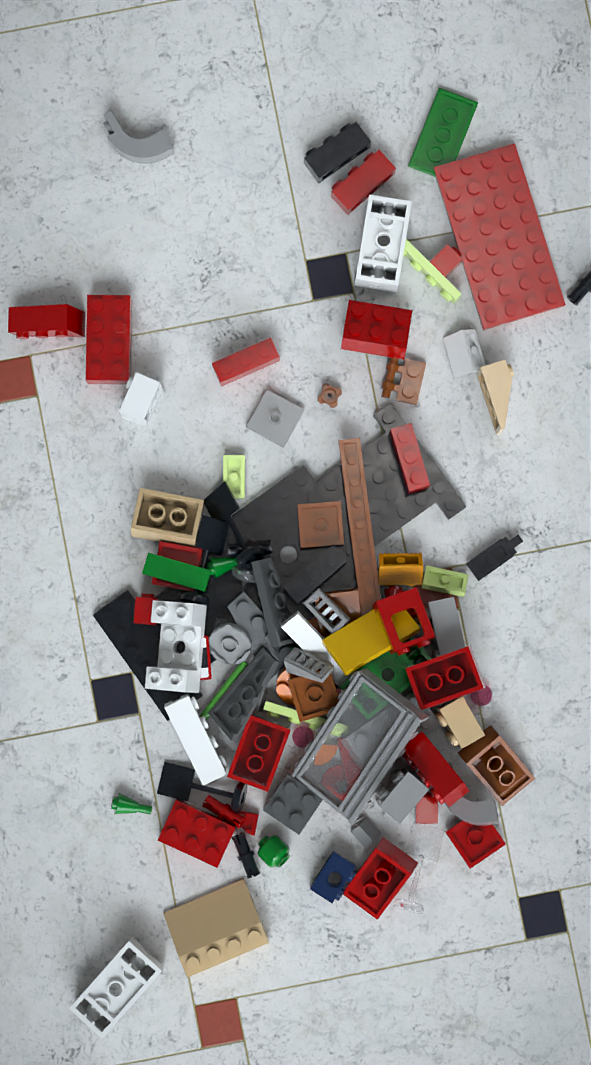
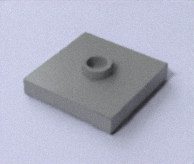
(275, 418)

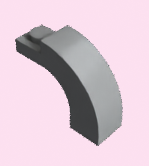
(137, 150)
(475, 812)

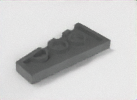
(272, 601)
(251, 618)
(241, 698)

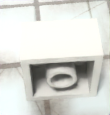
(140, 399)

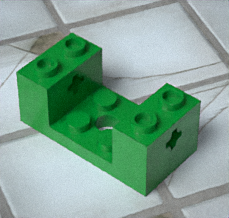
(397, 665)

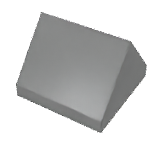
(365, 832)

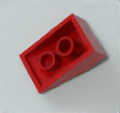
(380, 878)

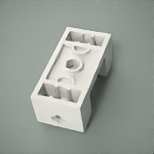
(381, 265)
(178, 623)
(132, 969)

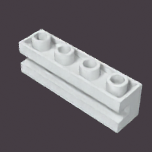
(195, 738)

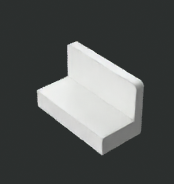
(464, 352)

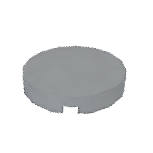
(230, 643)

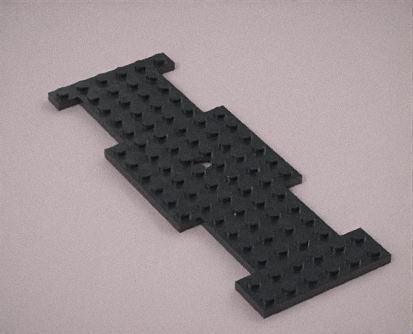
(275, 518)

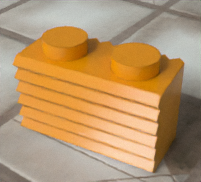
(400, 569)

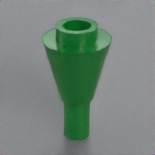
(220, 565)
(126, 805)

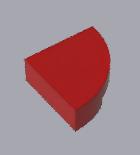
(250, 823)

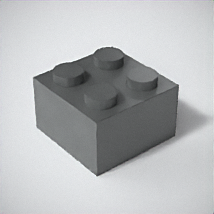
(292, 804)

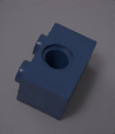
(324, 887)

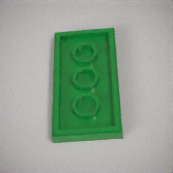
(443, 131)

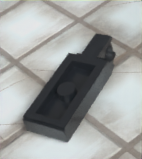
(493, 557)

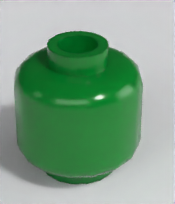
(273, 851)

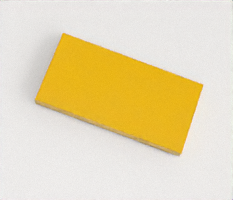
(366, 639)

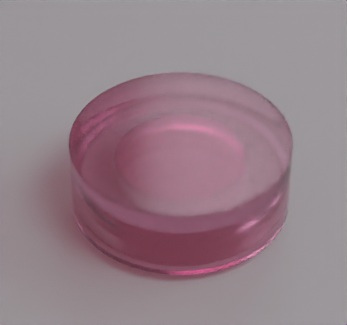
(481, 697)
(302, 736)

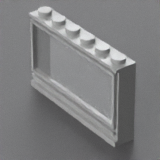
(358, 744)

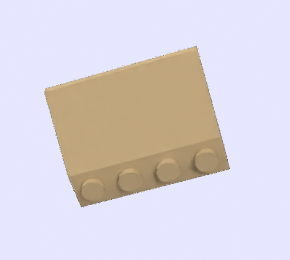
(216, 928)

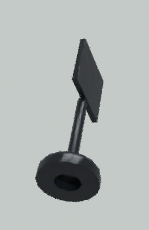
(221, 506)
(211, 538)
(178, 780)

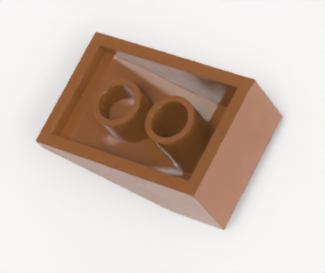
(496, 766)

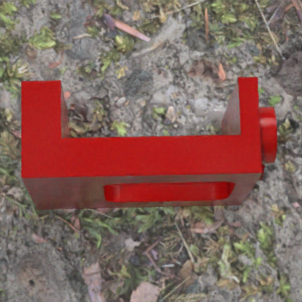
(398, 603)

